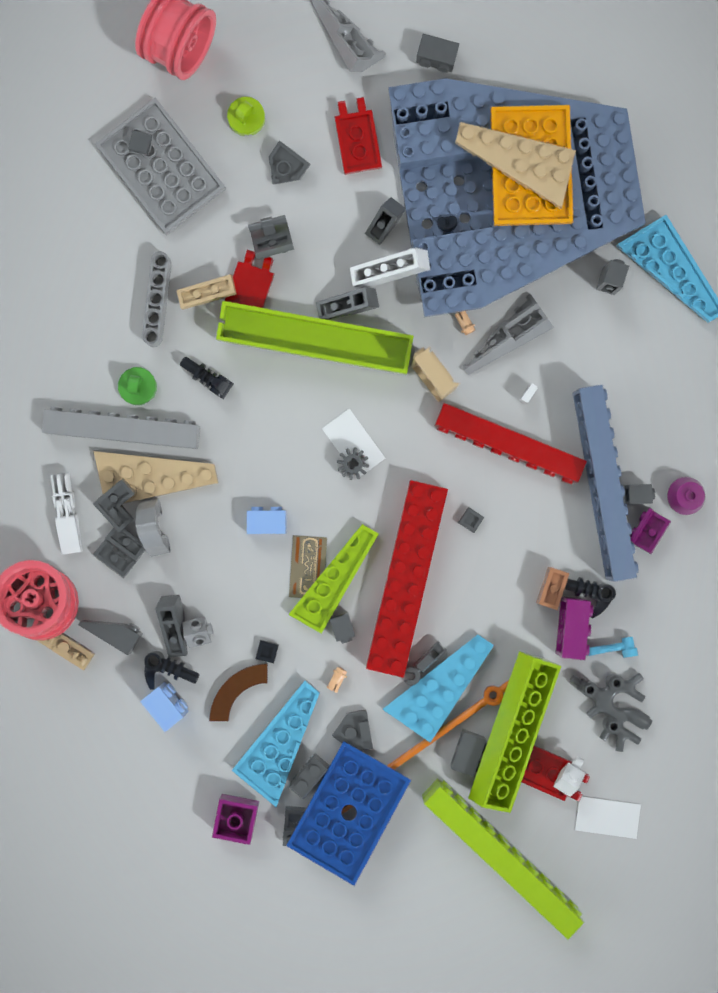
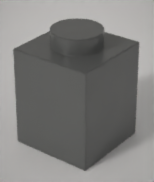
(639, 494)
(342, 628)

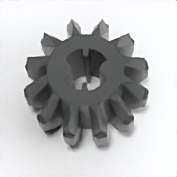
(357, 468)

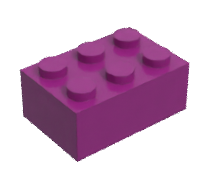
(573, 628)

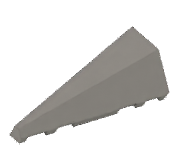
(351, 44)
(521, 328)

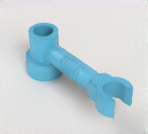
(627, 647)

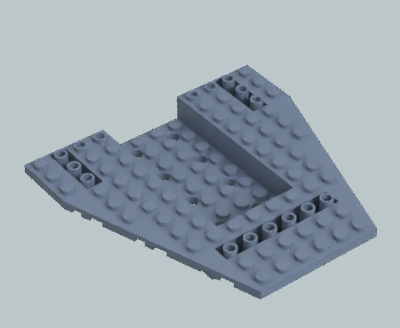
(487, 261)

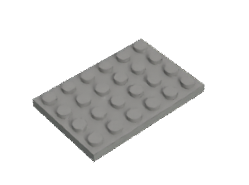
(173, 176)

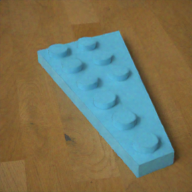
(668, 260)
(435, 695)
(273, 753)

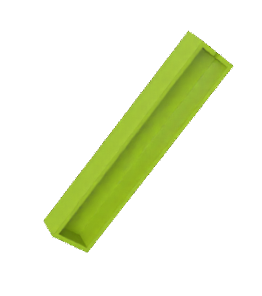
(314, 338)
(502, 858)

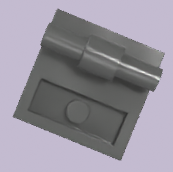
(271, 236)

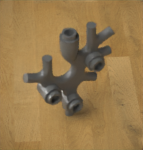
(604, 704)

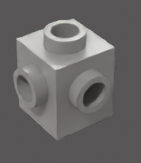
(197, 632)

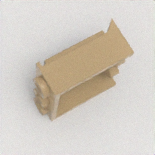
(433, 374)

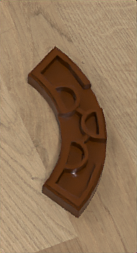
(234, 687)

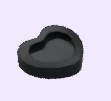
(447, 223)

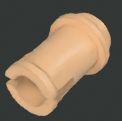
(465, 323)
(337, 679)

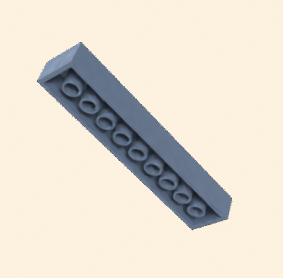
(605, 483)

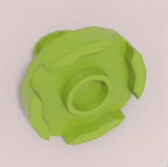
(246, 116)

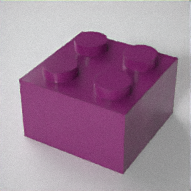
(235, 819)

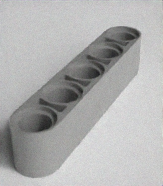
(155, 290)

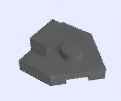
(286, 164)
(355, 730)

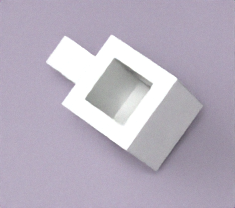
(570, 777)

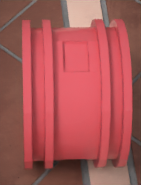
(175, 35)
(37, 600)

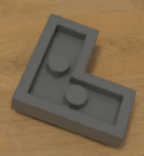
(111, 504)

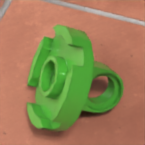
(137, 386)

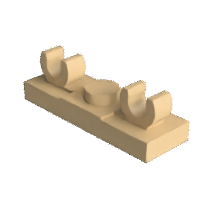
(206, 292)
(69, 650)

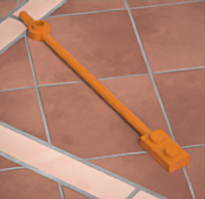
(449, 726)

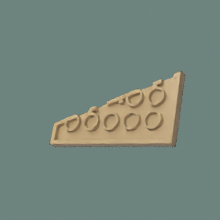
(526, 161)
(152, 475)

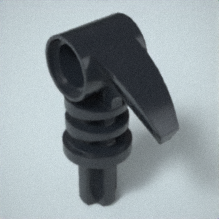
(219, 385)
(594, 591)
(177, 670)

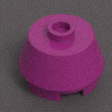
(686, 496)

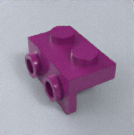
(649, 530)

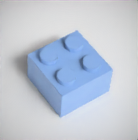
(165, 706)

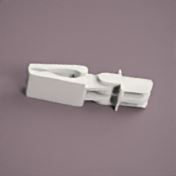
(66, 520)

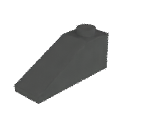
(348, 303)
(170, 617)
(119, 635)

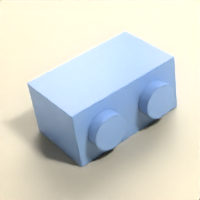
(266, 521)

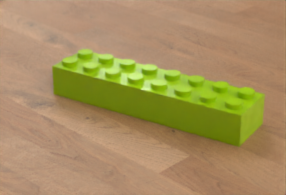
(514, 732)

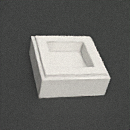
(528, 394)

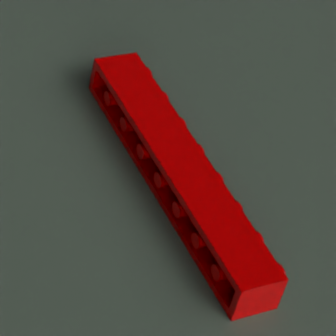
(510, 443)

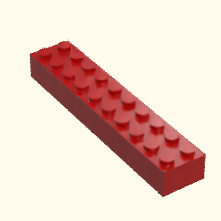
(406, 578)

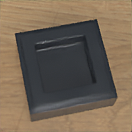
(267, 651)

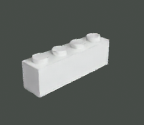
(390, 268)

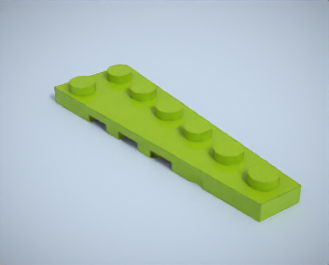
(327, 591)

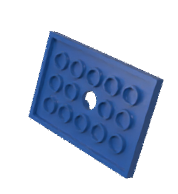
(340, 843)

